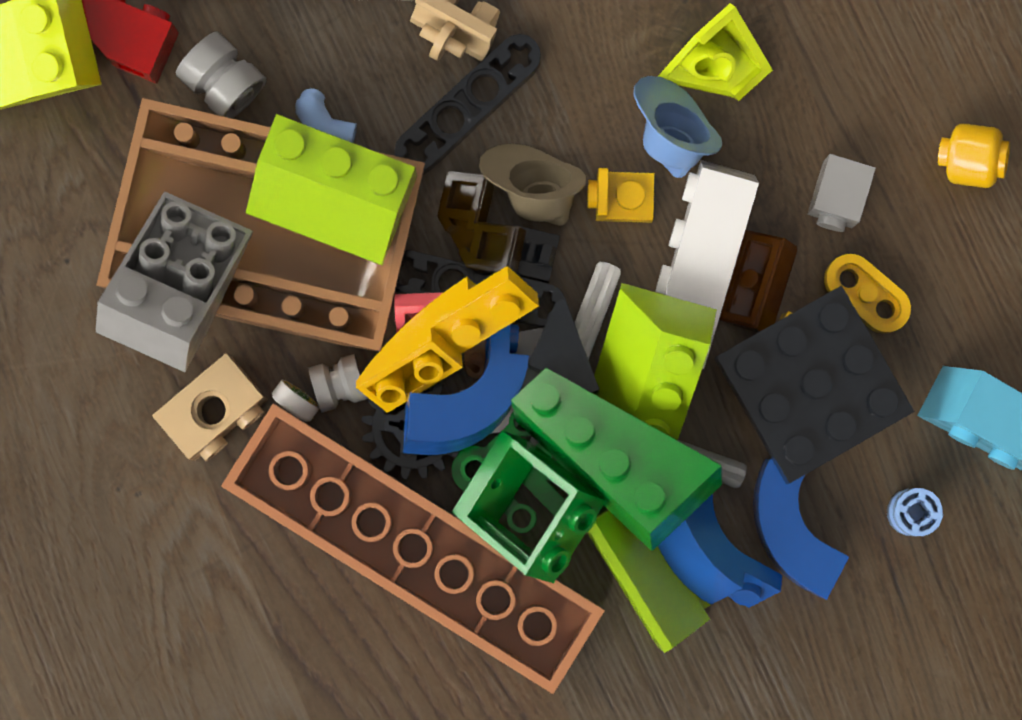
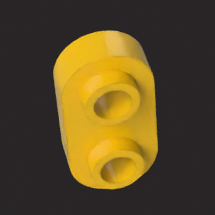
(868, 291)

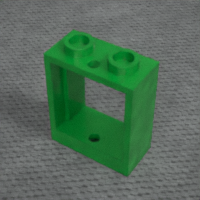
(485, 503)

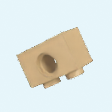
(183, 413)

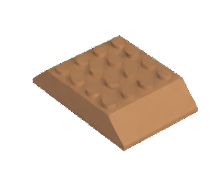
(283, 276)

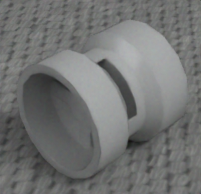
(336, 383)

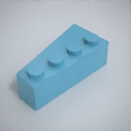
(977, 413)

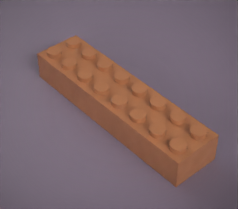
(411, 548)

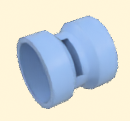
(905, 511)

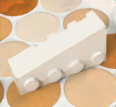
(708, 236)

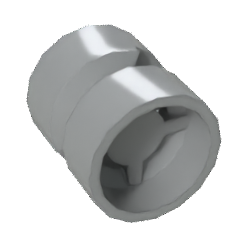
(214, 70)

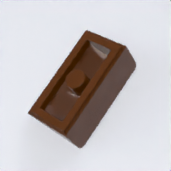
(758, 281)

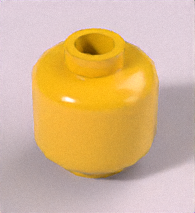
(974, 155)

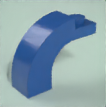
(461, 419)
(787, 538)
(713, 565)

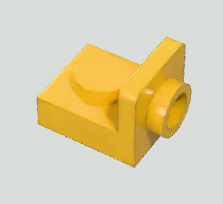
(622, 196)

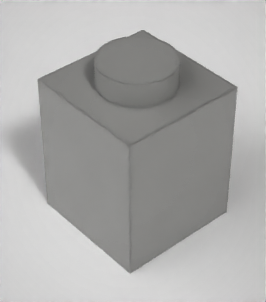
(840, 193)

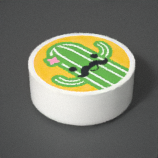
(295, 401)

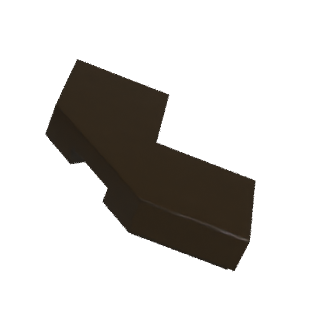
(464, 216)

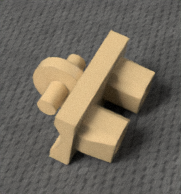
(455, 29)

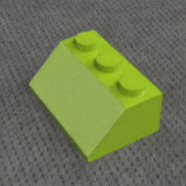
(330, 189)
(654, 356)
(650, 585)

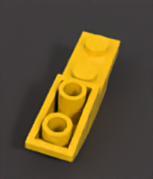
(436, 337)

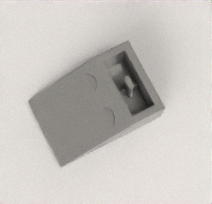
(172, 281)

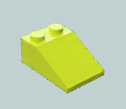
(44, 51)

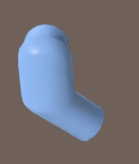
(313, 113)

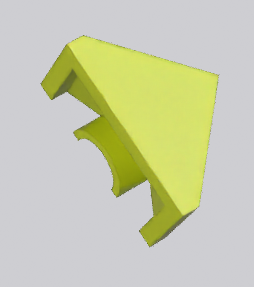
(720, 58)

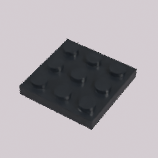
(814, 385)

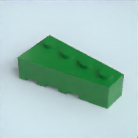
(638, 470)

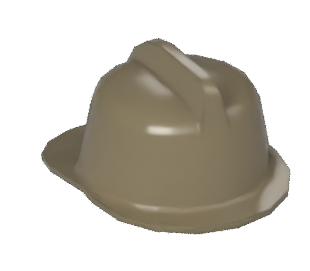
(535, 182)

